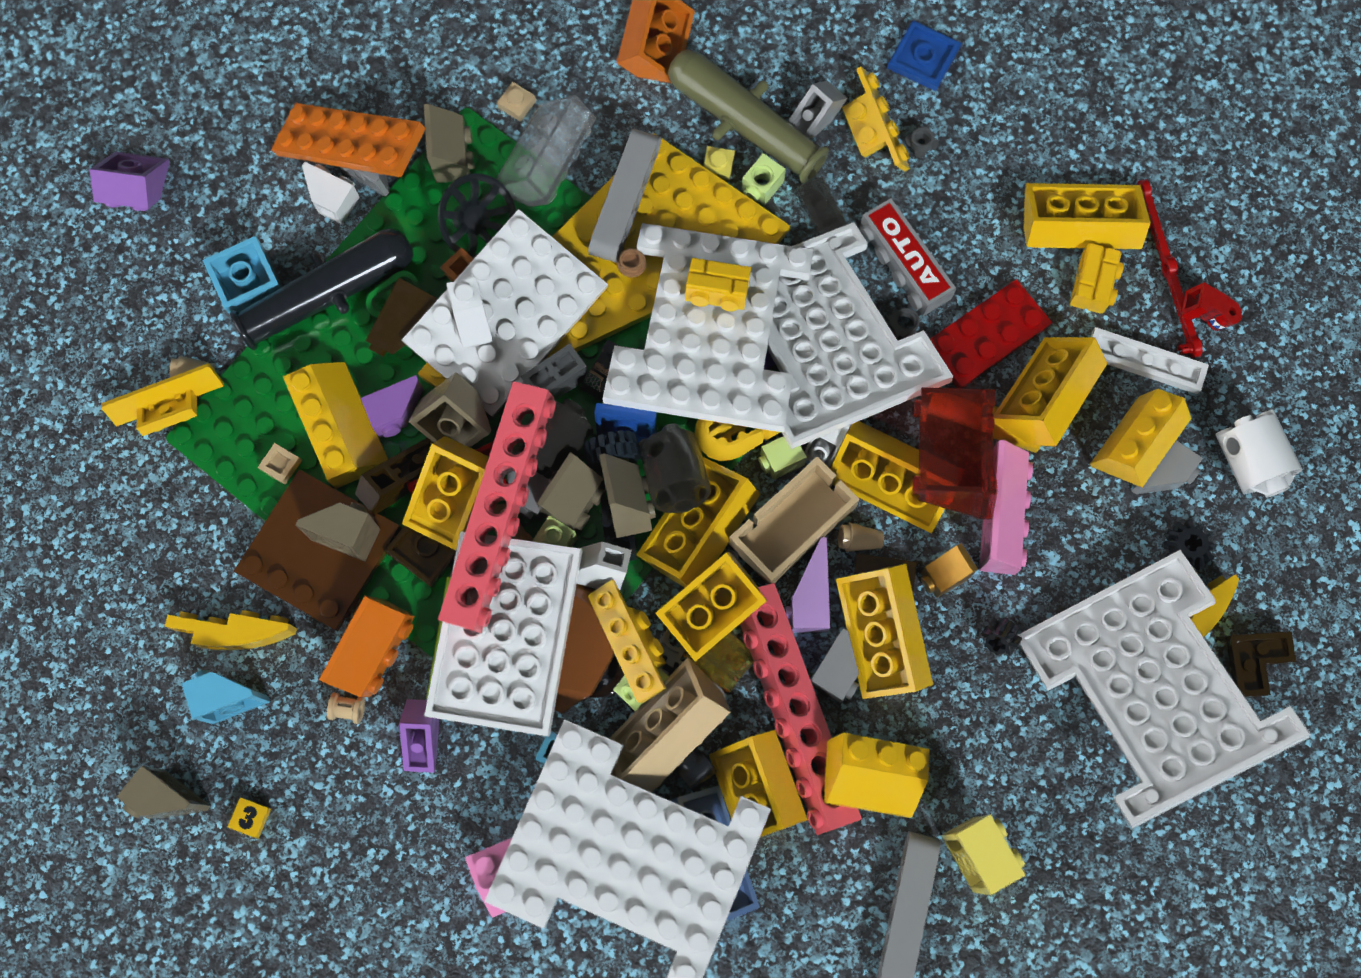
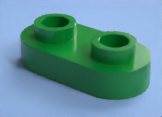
(385, 288)

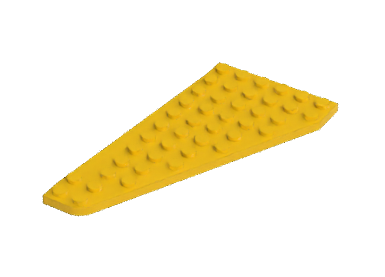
(676, 196)

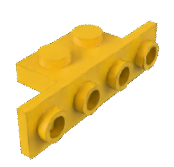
(871, 122)
(164, 401)
(631, 641)

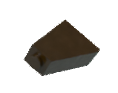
(398, 316)

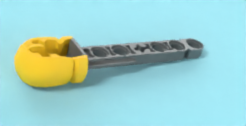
(716, 437)

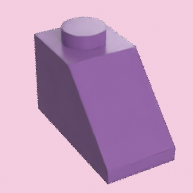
(392, 406)
(418, 737)

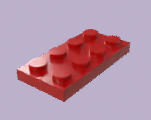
(990, 333)

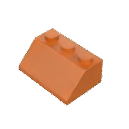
(654, 36)
(368, 647)

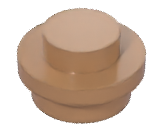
(631, 263)

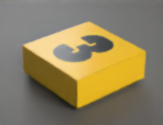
(249, 817)

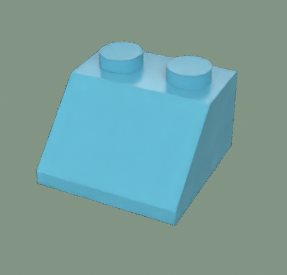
(217, 698)

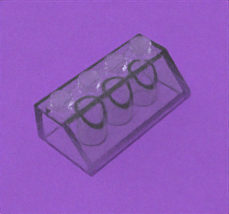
(546, 150)

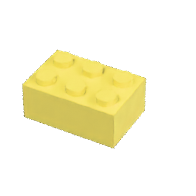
(984, 854)

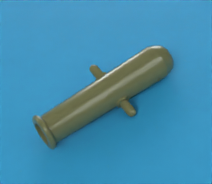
(745, 113)

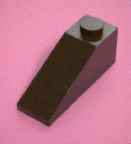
(389, 480)

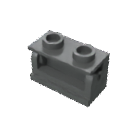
(558, 372)

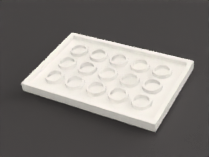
(530, 300)
(515, 665)

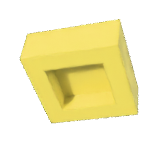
(719, 161)

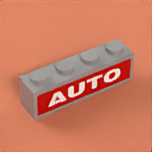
(906, 257)

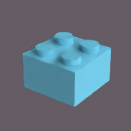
(242, 274)

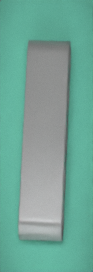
(624, 195)
(909, 906)

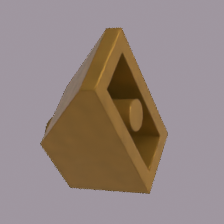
(948, 571)

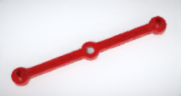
(1170, 271)

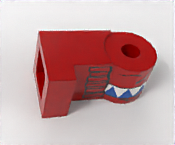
(1211, 306)

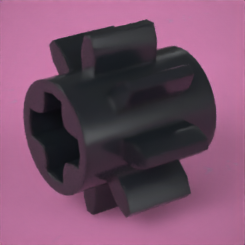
(1001, 636)

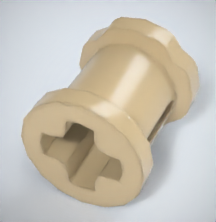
(346, 708)

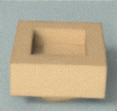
(516, 101)
(279, 463)

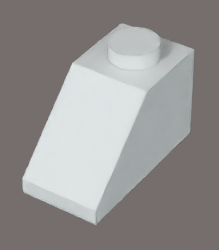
(469, 312)

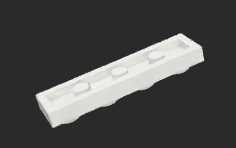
(1151, 361)

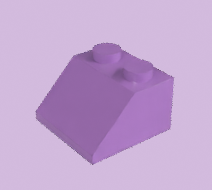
(129, 180)

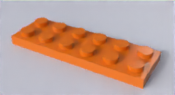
(348, 139)

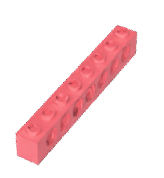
(521, 401)
(808, 716)

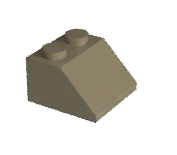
(447, 144)
(452, 411)
(572, 494)
(627, 496)
(342, 529)
(159, 795)

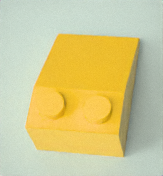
(446, 491)

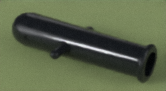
(325, 286)

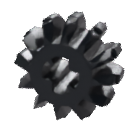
(1196, 537)

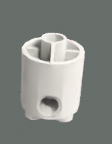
(1260, 454)

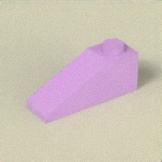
(810, 602)

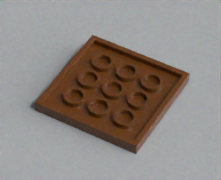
(306, 572)

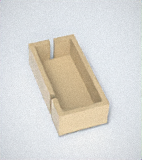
(793, 521)

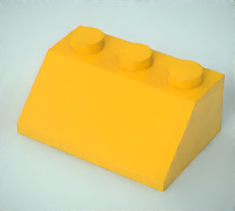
(1143, 437)
(711, 606)
(761, 774)
(875, 774)

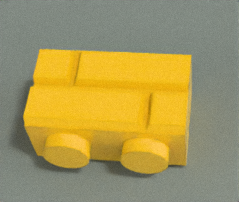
(1096, 278)
(717, 284)

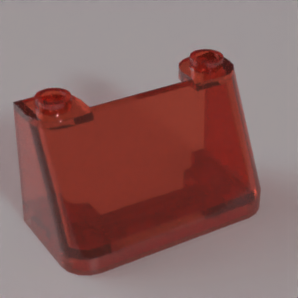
(956, 450)

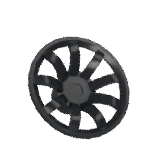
(472, 215)

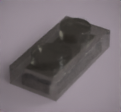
(820, 206)

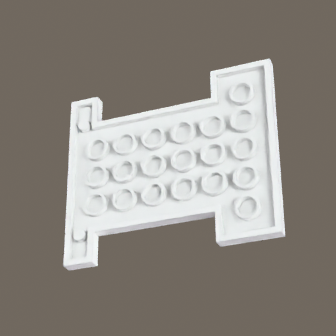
(841, 345)
(708, 358)
(1158, 686)
(624, 853)

